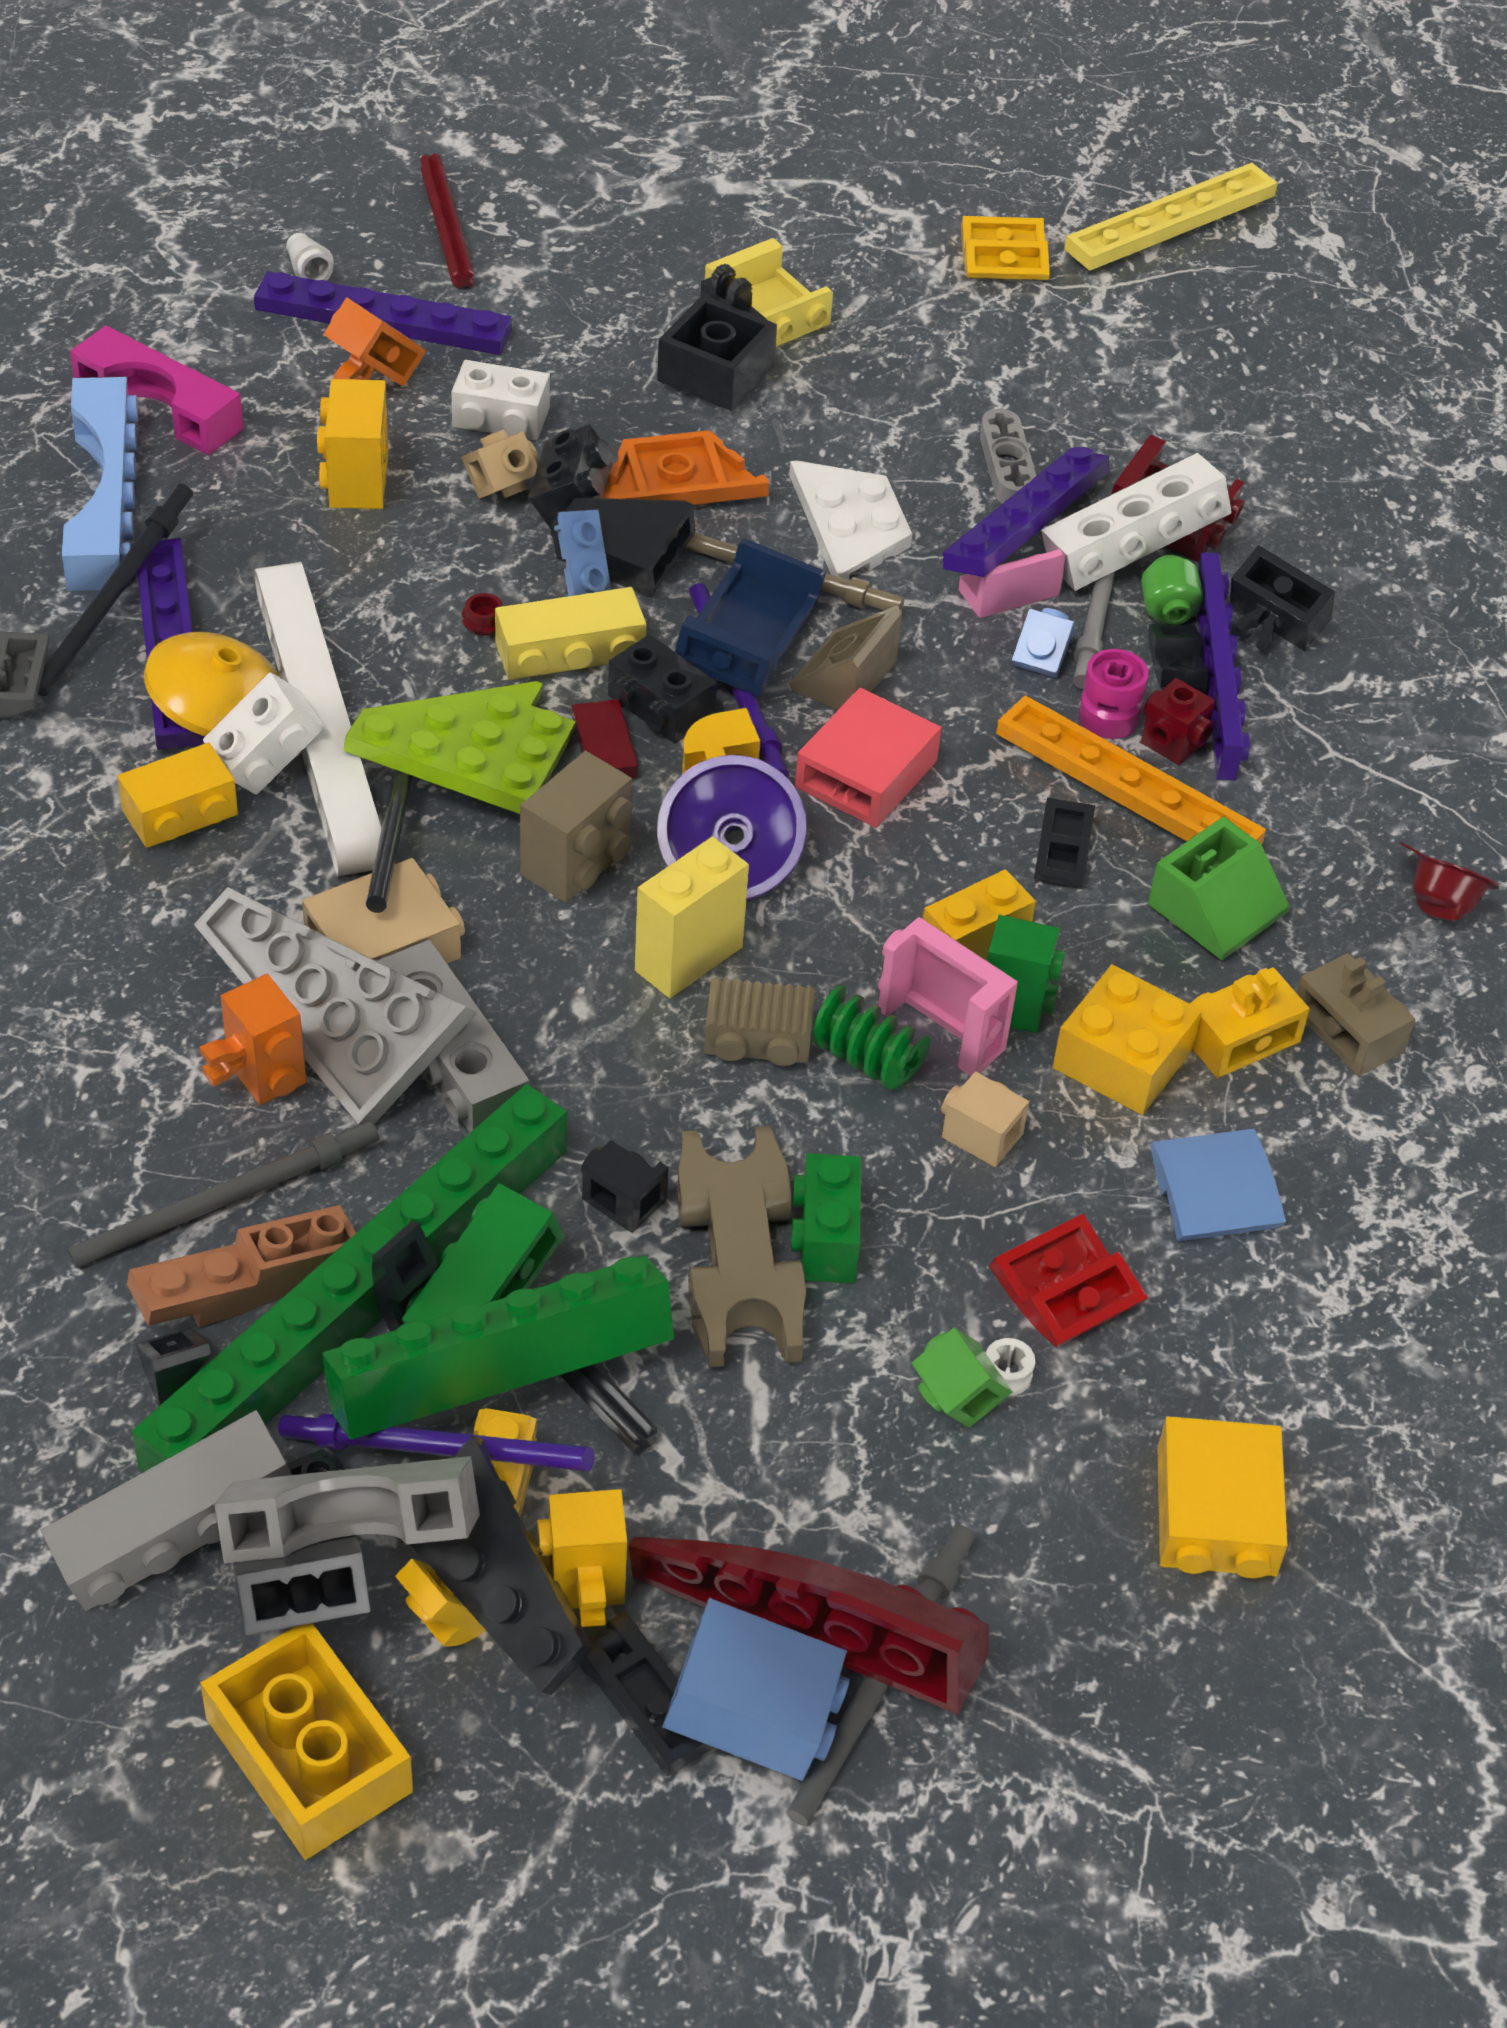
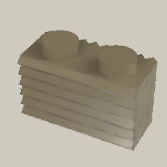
(759, 1021)

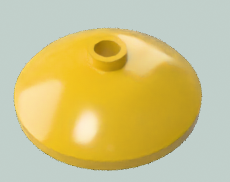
(202, 677)

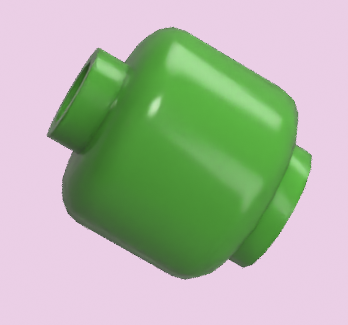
(1170, 588)

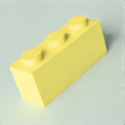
(567, 632)

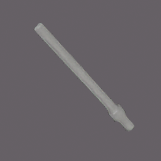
(1091, 640)

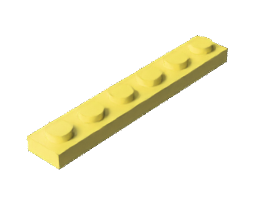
(1170, 216)

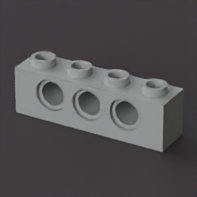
(475, 1067)

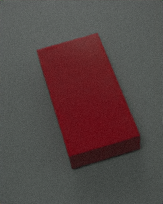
(604, 734)

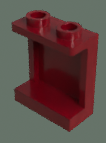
(1147, 463)

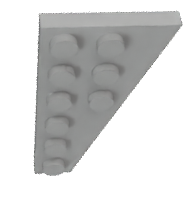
(360, 1020)

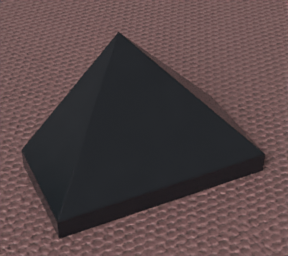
(172, 1361)

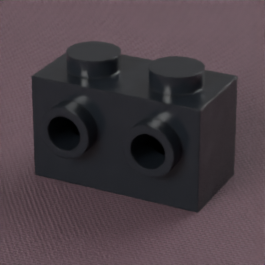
(570, 468)
(661, 687)

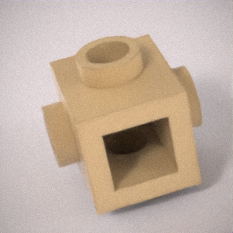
(501, 464)

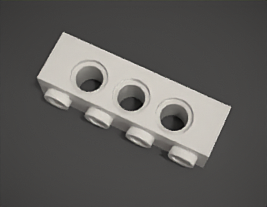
(1138, 520)

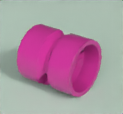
(1113, 693)

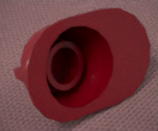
(1446, 888)

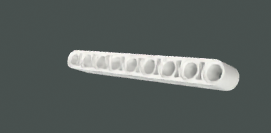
(305, 663)

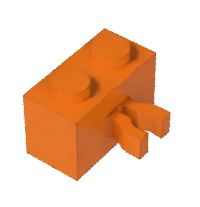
(372, 345)
(260, 1041)

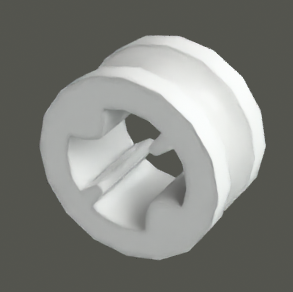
(1017, 1352)

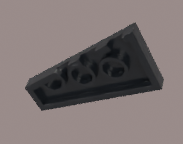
(507, 1584)

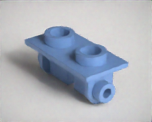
(584, 552)

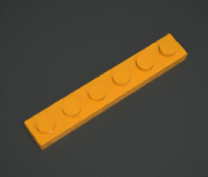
(1115, 771)

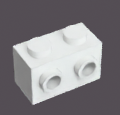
(500, 398)
(264, 732)

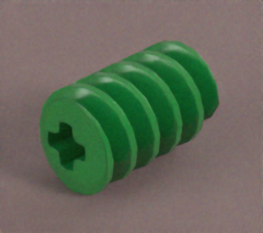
(866, 1041)

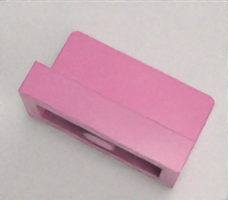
(1014, 583)

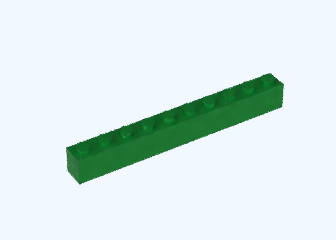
(339, 1299)

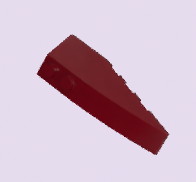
(884, 1627)

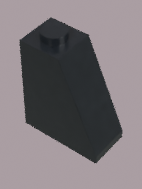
(638, 538)

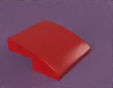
(1067, 1281)

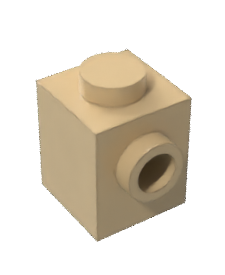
(984, 1118)

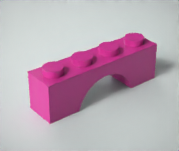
(202, 408)

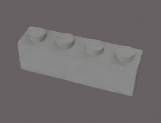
(158, 1514)

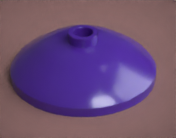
(740, 796)

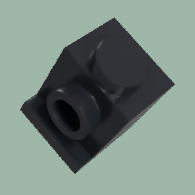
(623, 1185)

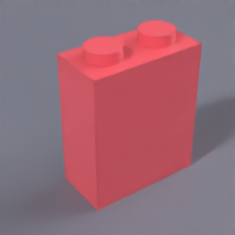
(867, 757)

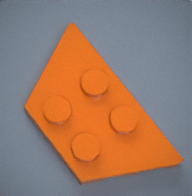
(682, 468)

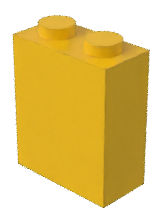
(1221, 1497)

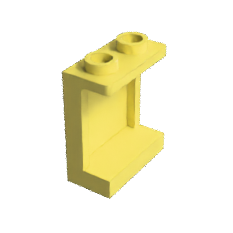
(777, 293)

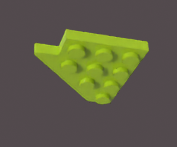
(471, 742)

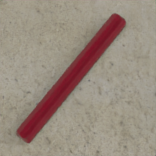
(447, 221)

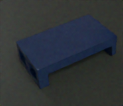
(751, 617)

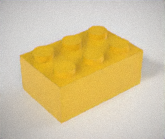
(307, 1738)

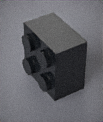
(716, 352)

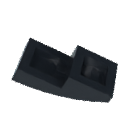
(1177, 654)
(1064, 842)
(400, 1271)

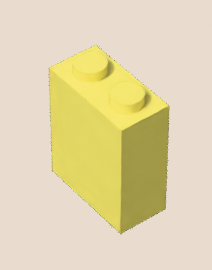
(690, 917)

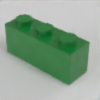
(493, 1257)

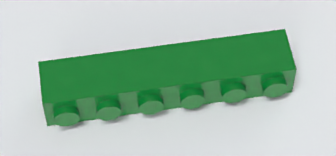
(497, 1346)

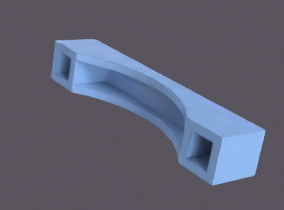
(98, 534)

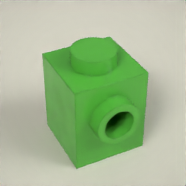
(959, 1377)

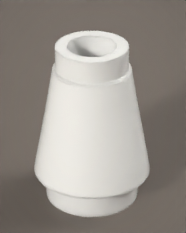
(309, 258)

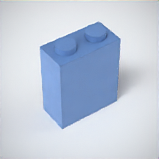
(758, 1690)

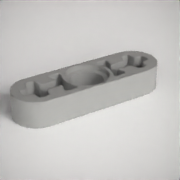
(1013, 444)

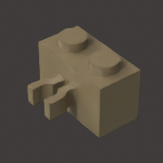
(1355, 1013)

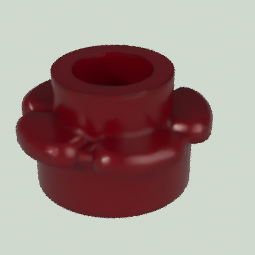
(480, 613)

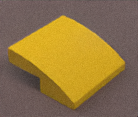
(1004, 248)

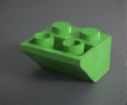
(1219, 888)

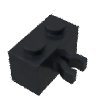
(1280, 600)

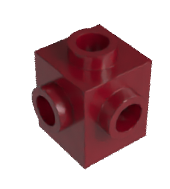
(1177, 721)

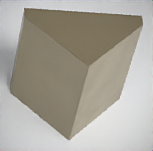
(851, 659)

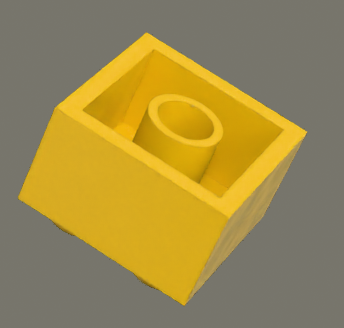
(354, 443)
(1126, 1039)

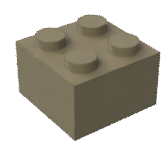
(575, 826)

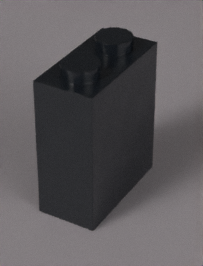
(304, 1587)

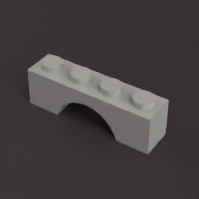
(399, 1500)

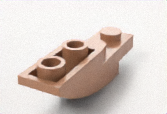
(242, 1276)

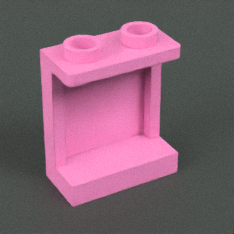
(949, 988)

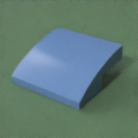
(1217, 1184)

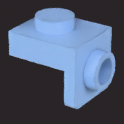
(1044, 641)

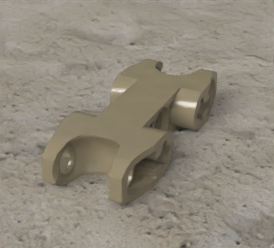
(744, 1281)

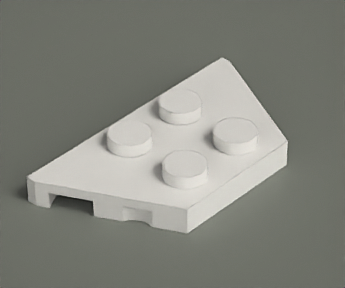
(850, 516)

